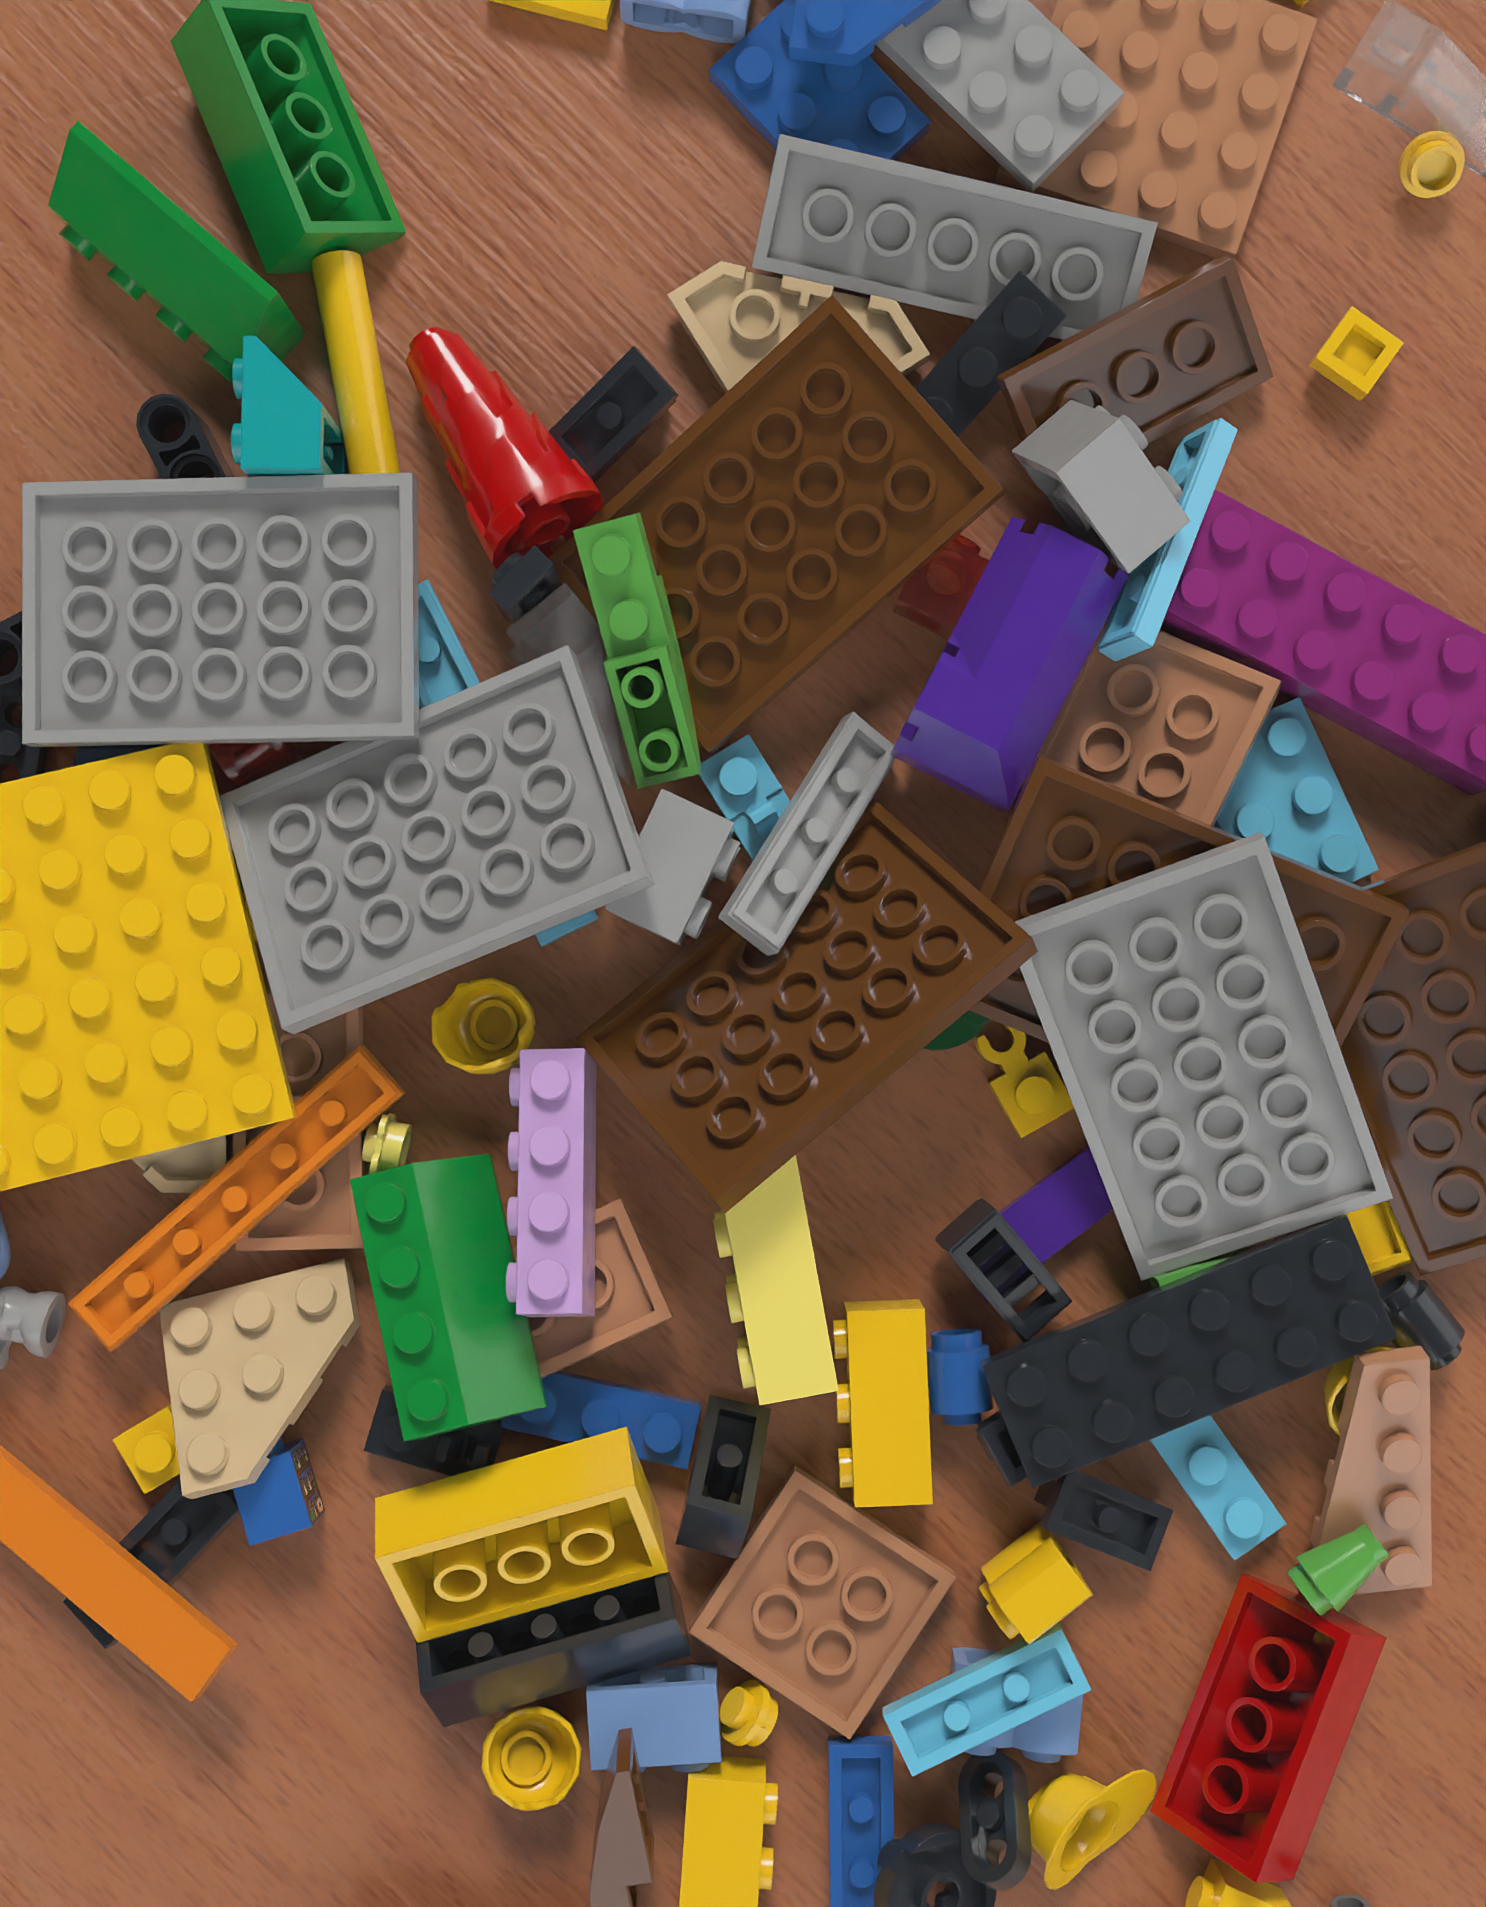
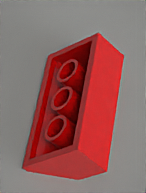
(1267, 1729)

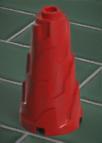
(502, 459)

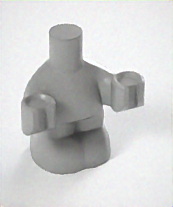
(30, 1320)

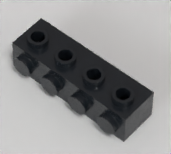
(552, 1649)

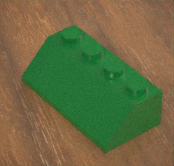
(285, 131)
(165, 255)
(439, 1291)

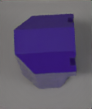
(1010, 663)

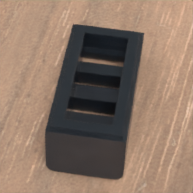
(967, 1232)

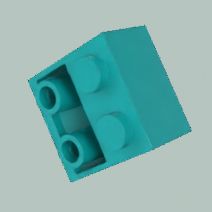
(282, 422)

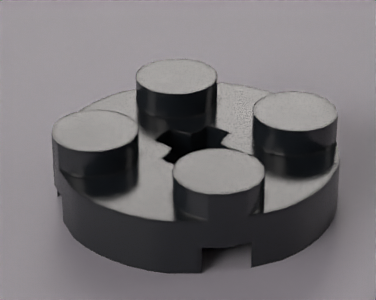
(920, 1860)

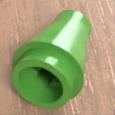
(1337, 1568)

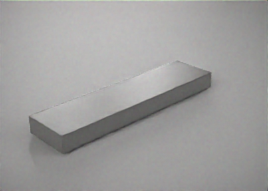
(809, 835)

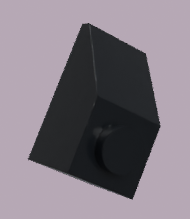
(724, 1477)

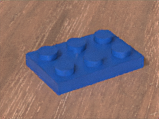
(816, 101)

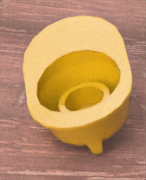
(1081, 1818)

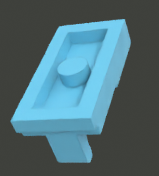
(745, 792)

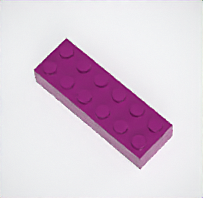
(1337, 640)

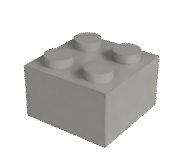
(1103, 482)
(684, 853)

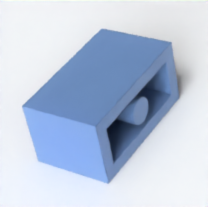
(670, 1713)

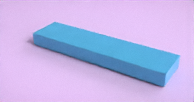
(1151, 584)

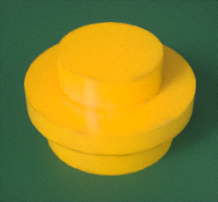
(1431, 164)
(748, 1714)

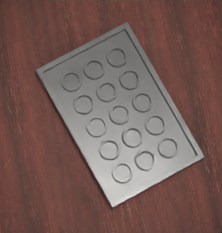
(220, 610)
(435, 846)
(1201, 1058)

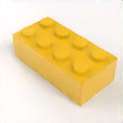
(519, 1535)

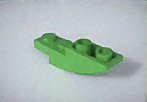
(641, 650)

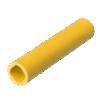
(355, 363)

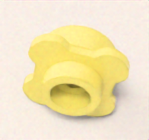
(386, 1144)

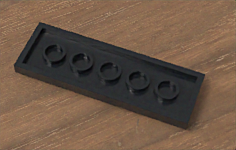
(1187, 1349)

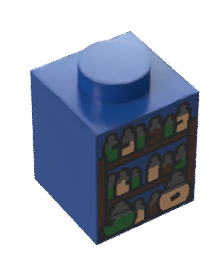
(283, 1495)

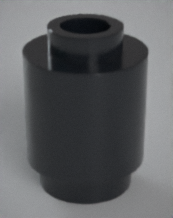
(1421, 1319)

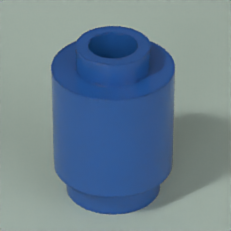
(956, 1378)

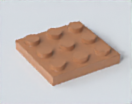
(1163, 723)
(822, 1602)

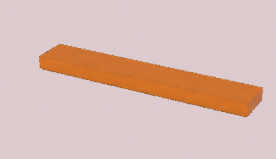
(236, 1199)
(109, 1582)

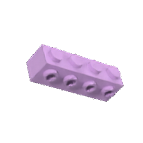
(554, 1184)

